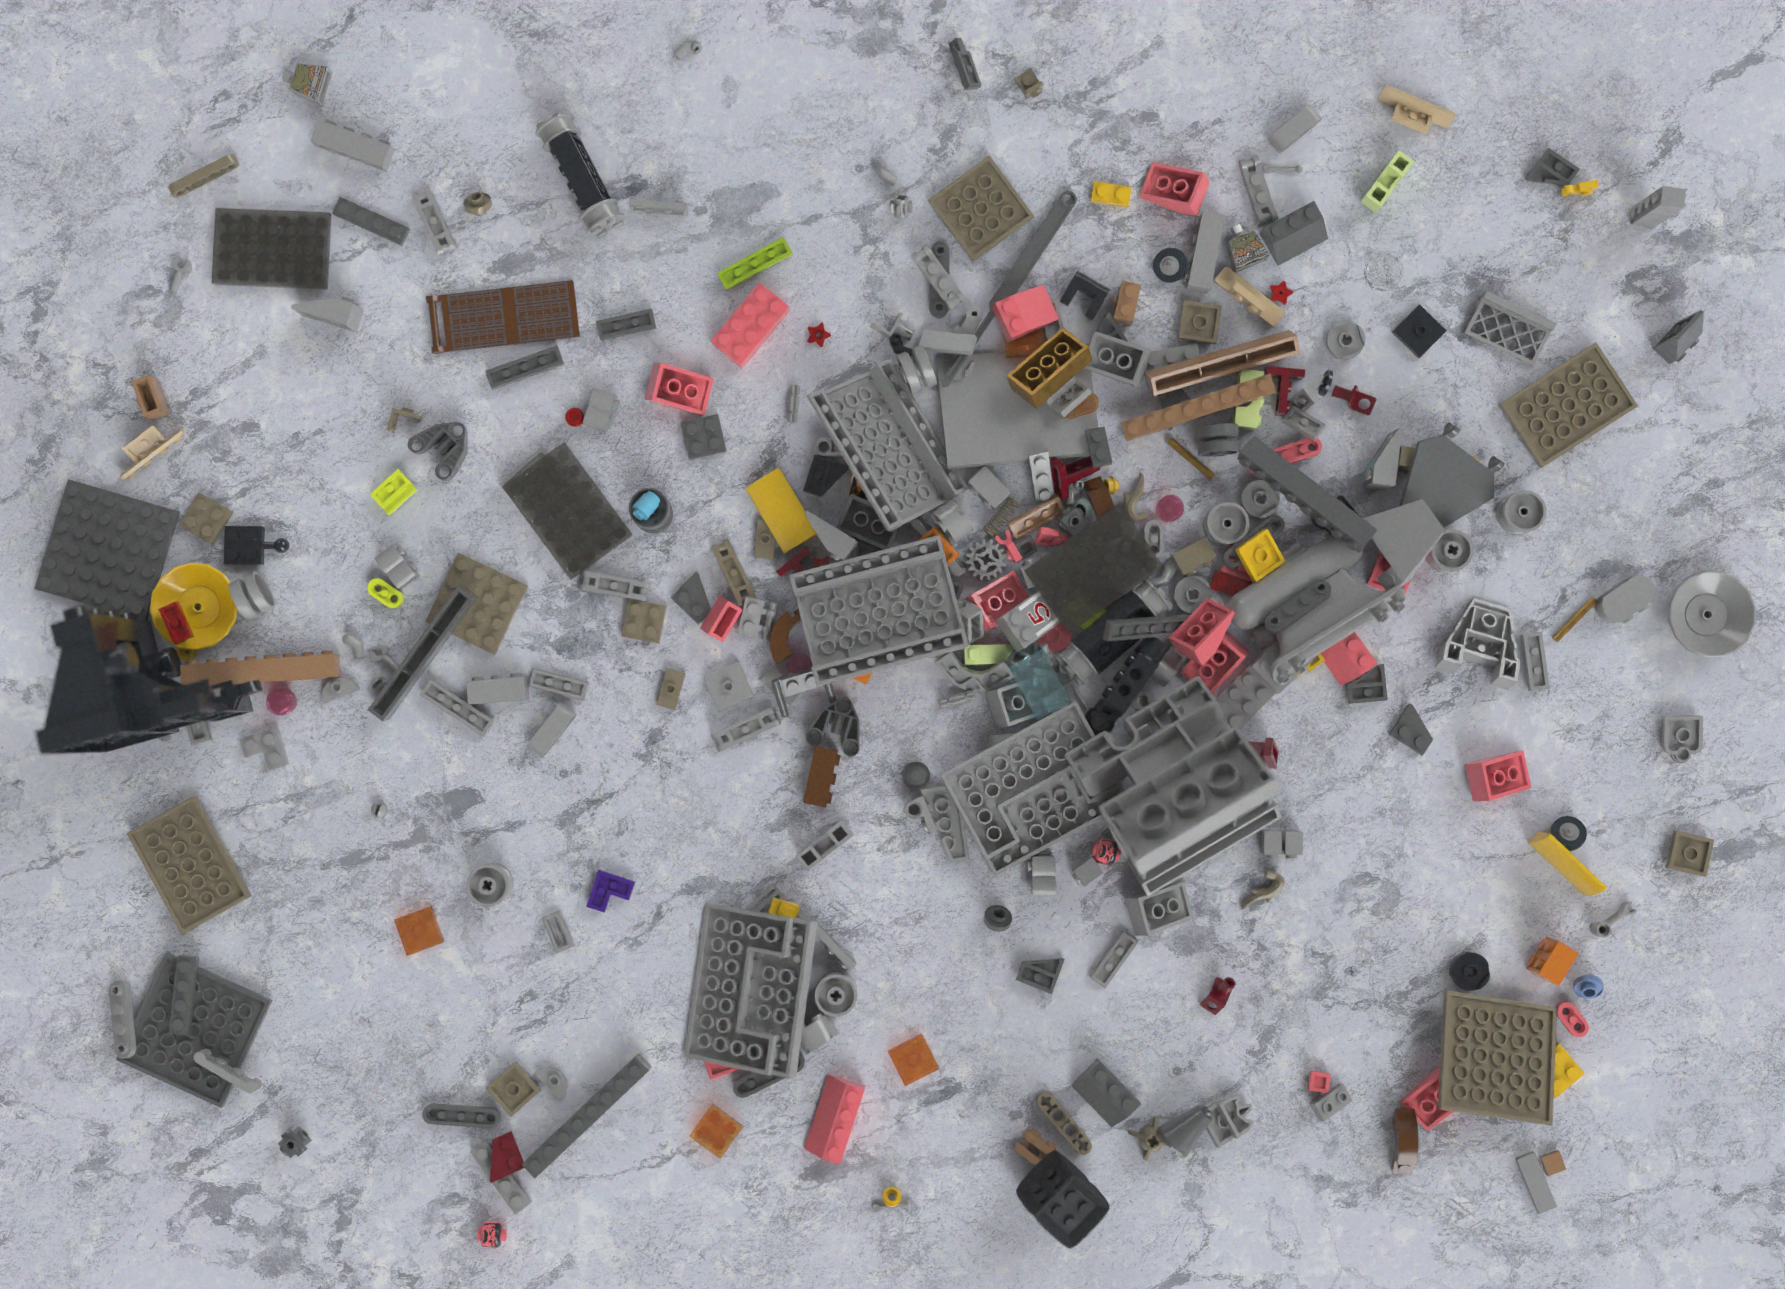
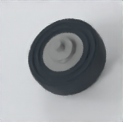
(1170, 265)
(1569, 832)

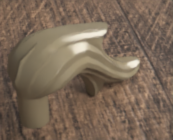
(1130, 501)
(1268, 892)

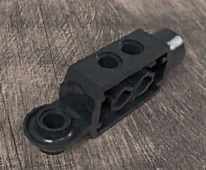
(1114, 705)

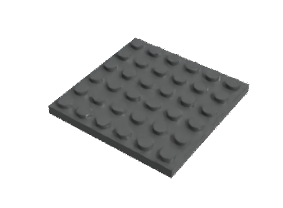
(107, 549)
(222, 1020)

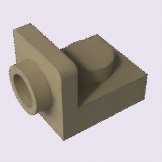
(1029, 84)

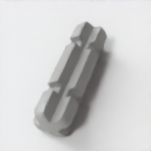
(793, 404)
(956, 699)

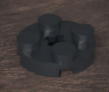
(1471, 982)

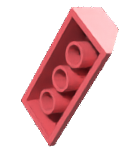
(1348, 659)
(834, 1118)

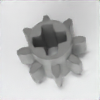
(901, 206)

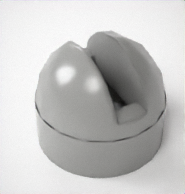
(380, 686)
(382, 811)

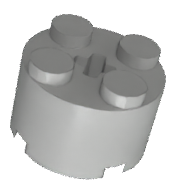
(952, 522)
(817, 1033)

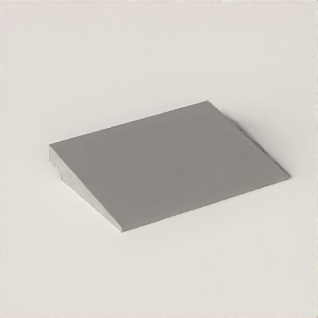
(995, 426)
(1025, 792)
(751, 990)

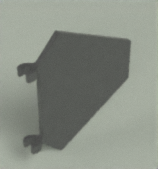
(1448, 478)

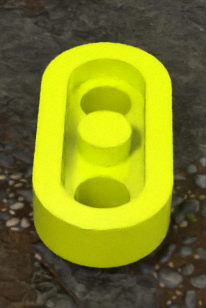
(386, 593)

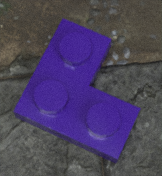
(607, 885)

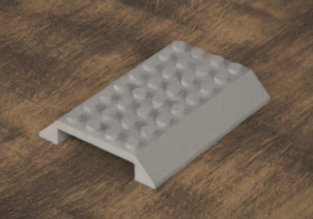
(888, 445)
(879, 610)

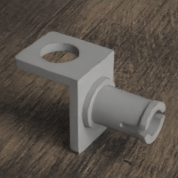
(897, 327)

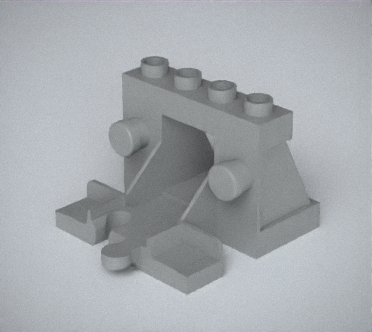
(1183, 797)

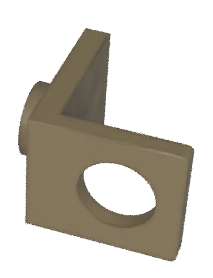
(406, 412)

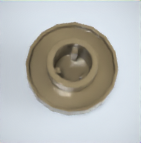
(477, 203)

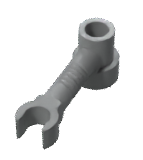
(1603, 929)

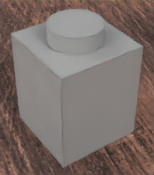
(1086, 871)

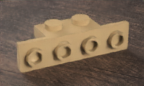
(1414, 111)
(1249, 296)
(146, 446)

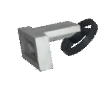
(1307, 397)

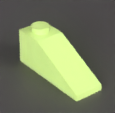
(986, 654)

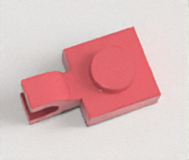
(1012, 552)

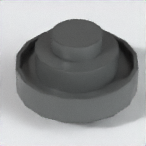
(916, 775)
(997, 918)

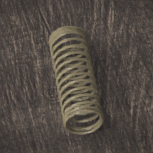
(1012, 501)

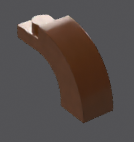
(1098, 496)
(779, 636)
(1406, 1141)

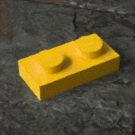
(1111, 194)

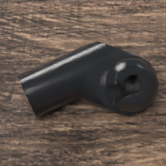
(897, 345)

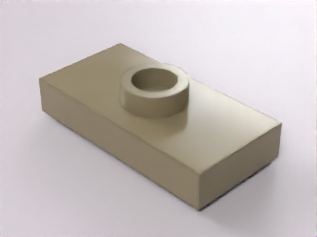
(764, 542)
(671, 689)

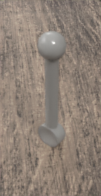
(1266, 168)
(876, 1207)

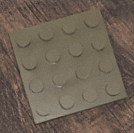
(981, 208)
(493, 610)

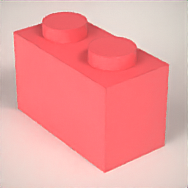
(721, 618)

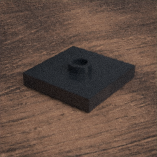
(1419, 331)

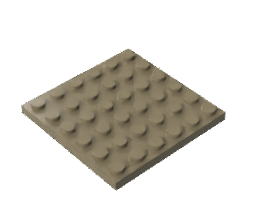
(1497, 1058)

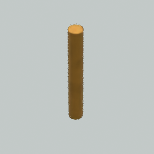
(1191, 459)
(1574, 619)

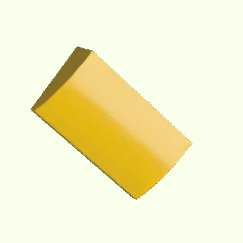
(781, 510)
(1566, 864)

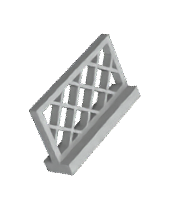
(1512, 311)

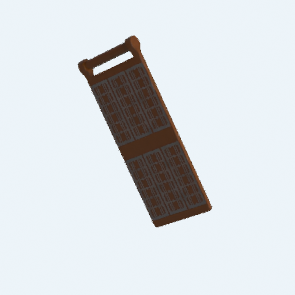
(505, 316)

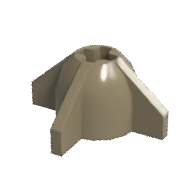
(1149, 1138)

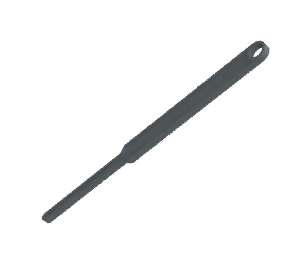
(1021, 268)

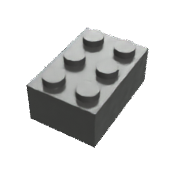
(863, 524)

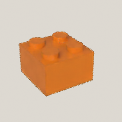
(1552, 961)

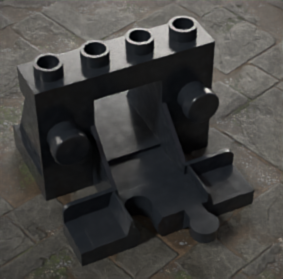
(118, 690)

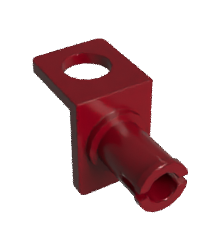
(1353, 398)
(1218, 994)

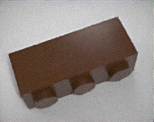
(821, 776)

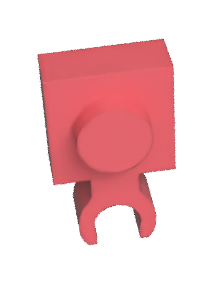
(1049, 537)

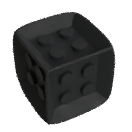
(1062, 1199)

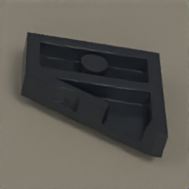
(823, 475)

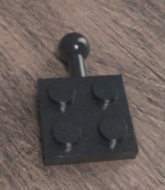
(247, 543)

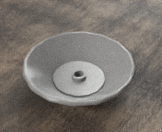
(1729, 610)

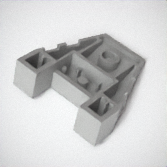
(1405, 539)
(1486, 638)

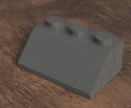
(1295, 233)
(1106, 1093)

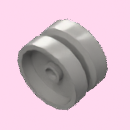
(914, 370)
(1524, 501)
(1236, 528)
(1460, 552)
(252, 595)
(498, 892)
(833, 1005)

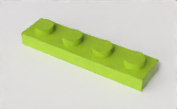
(754, 263)

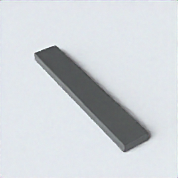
(1142, 627)

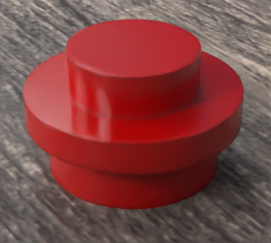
(574, 417)

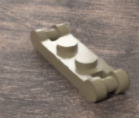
(733, 571)

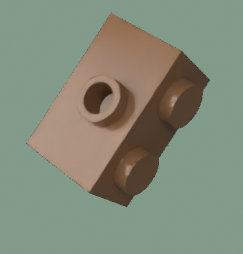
(1126, 303)
(150, 397)

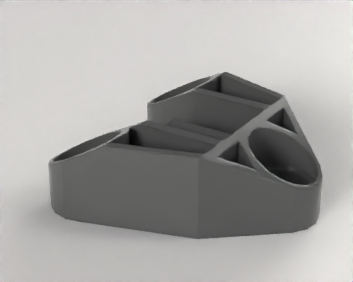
(454, 457)
(853, 729)

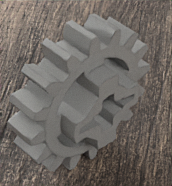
(994, 562)

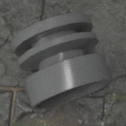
(657, 522)

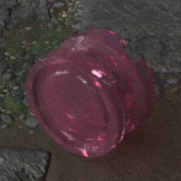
(1169, 508)
(798, 662)
(281, 702)

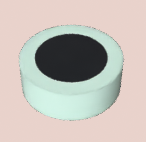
(1085, 506)

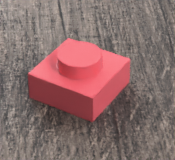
(1319, 1081)

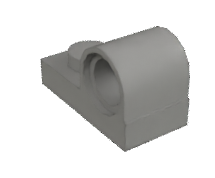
(927, 823)

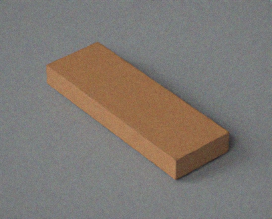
(1035, 517)

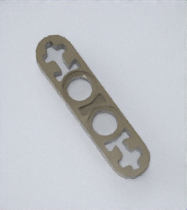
(204, 175)
(1064, 1122)

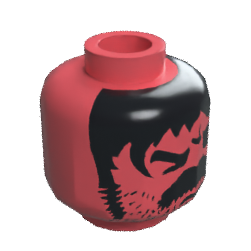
(1105, 851)
(491, 1234)

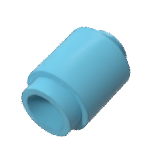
(645, 505)

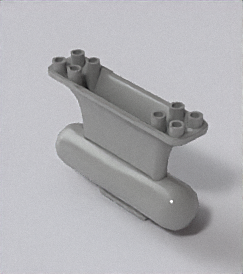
(1336, 618)

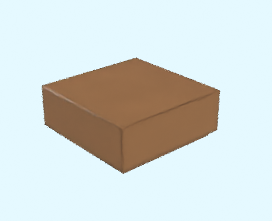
(1552, 1162)

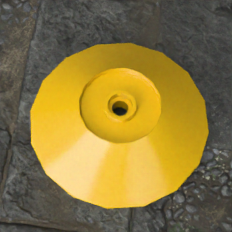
(191, 586)

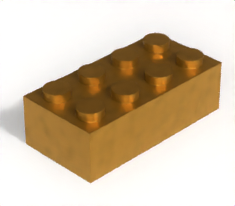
(1049, 368)

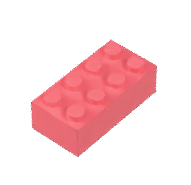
(750, 325)

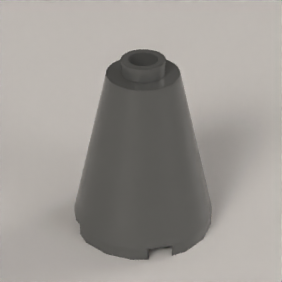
(1185, 1129)

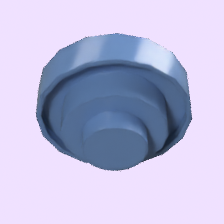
(1588, 986)

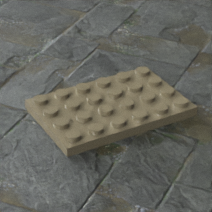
(1568, 405)
(189, 864)

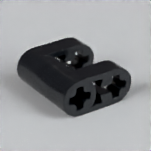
(1088, 287)

